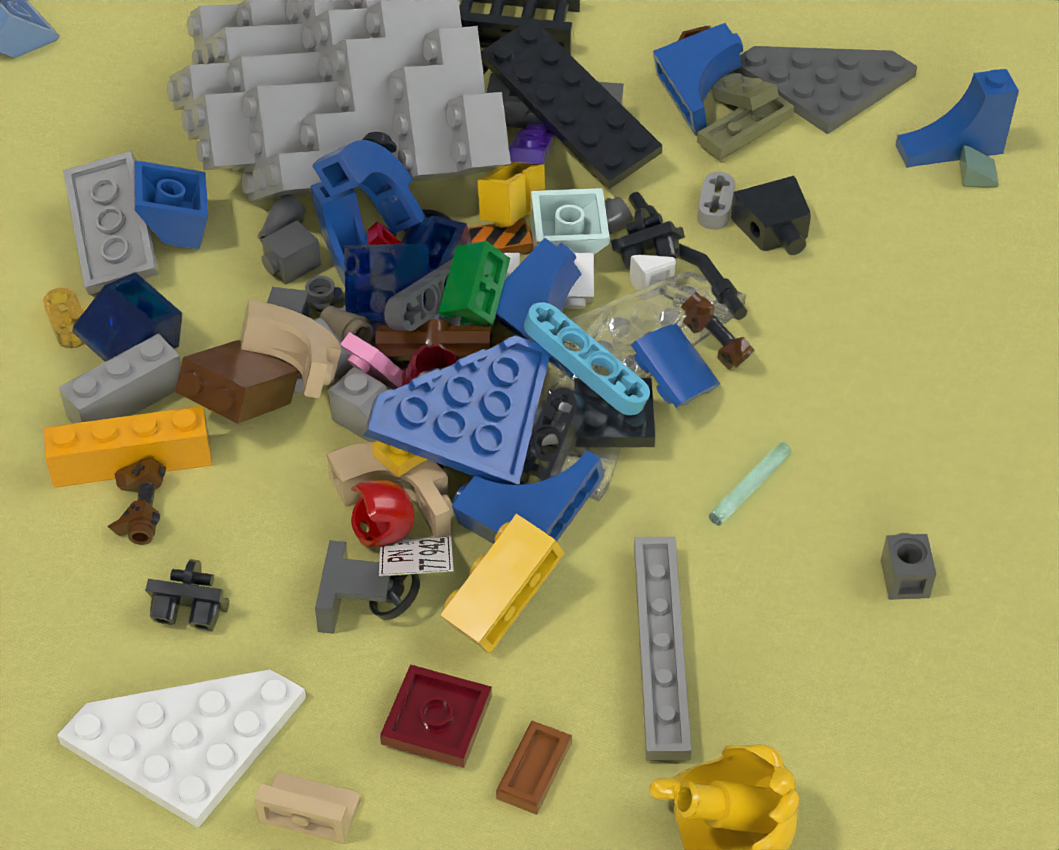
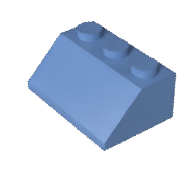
(23, 28)

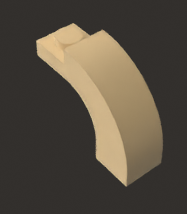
(293, 339)
(424, 483)

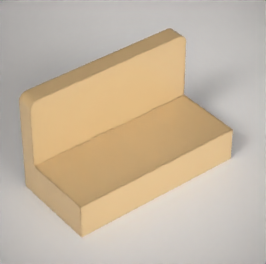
(307, 807)

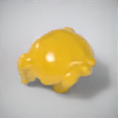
(734, 801)

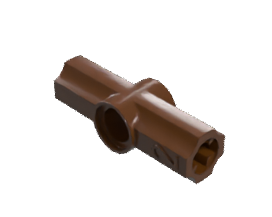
(459, 339)

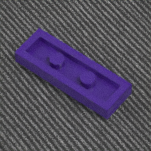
(532, 144)

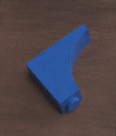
(694, 66)
(977, 120)
(541, 277)
(546, 504)

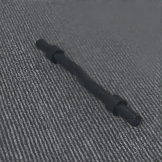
(722, 287)

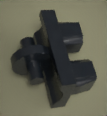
(646, 234)
(205, 601)

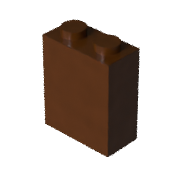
(236, 381)

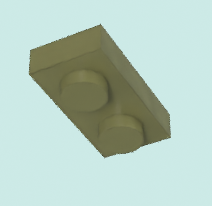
(744, 91)

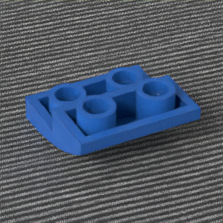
(674, 365)

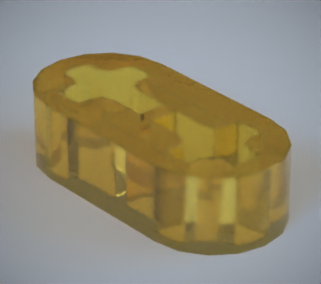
(61, 319)

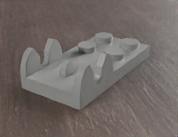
(106, 228)

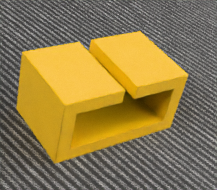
(507, 192)

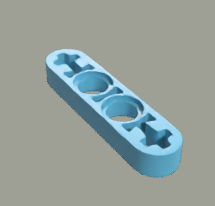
(582, 361)

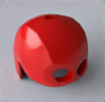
(385, 511)

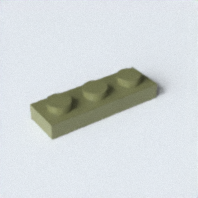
(743, 127)

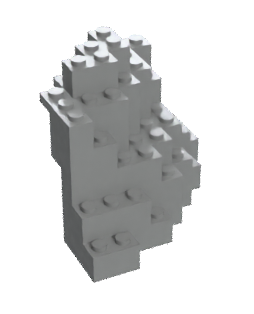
(308, 76)

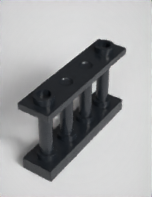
(495, 26)

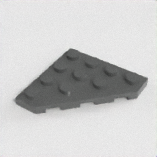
(828, 83)

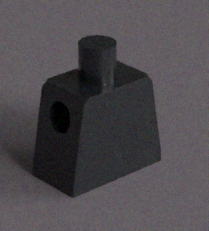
(773, 215)

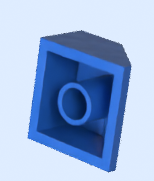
(171, 202)

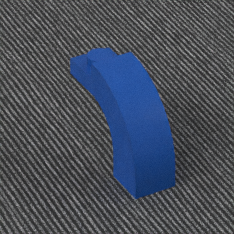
(378, 175)
(339, 223)

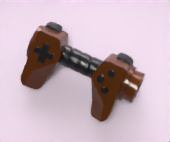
(700, 316)
(140, 517)

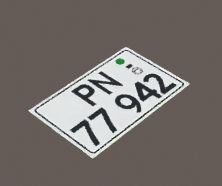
(416, 556)

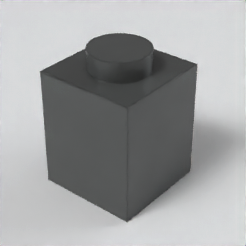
(291, 252)

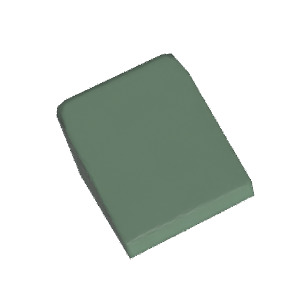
(977, 168)

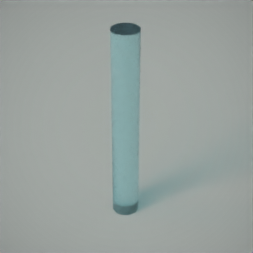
(749, 483)

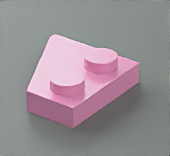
(372, 361)

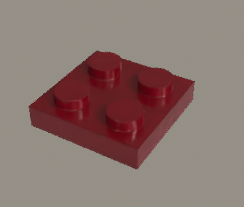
(436, 715)

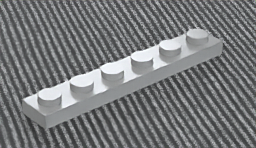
(661, 650)

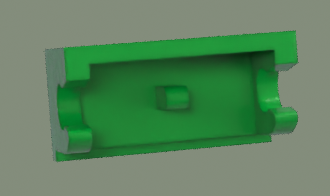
(474, 284)

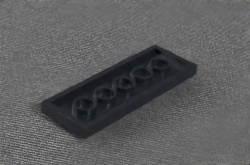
(571, 103)

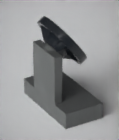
(358, 581)

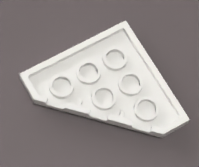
(185, 740)

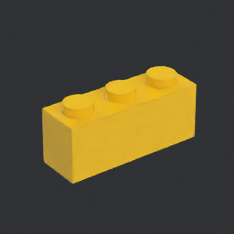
(502, 583)

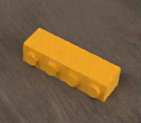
(102, 447)

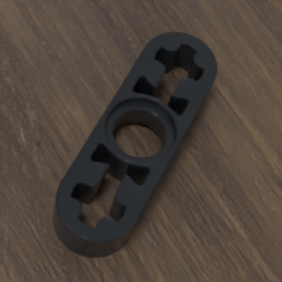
(543, 427)

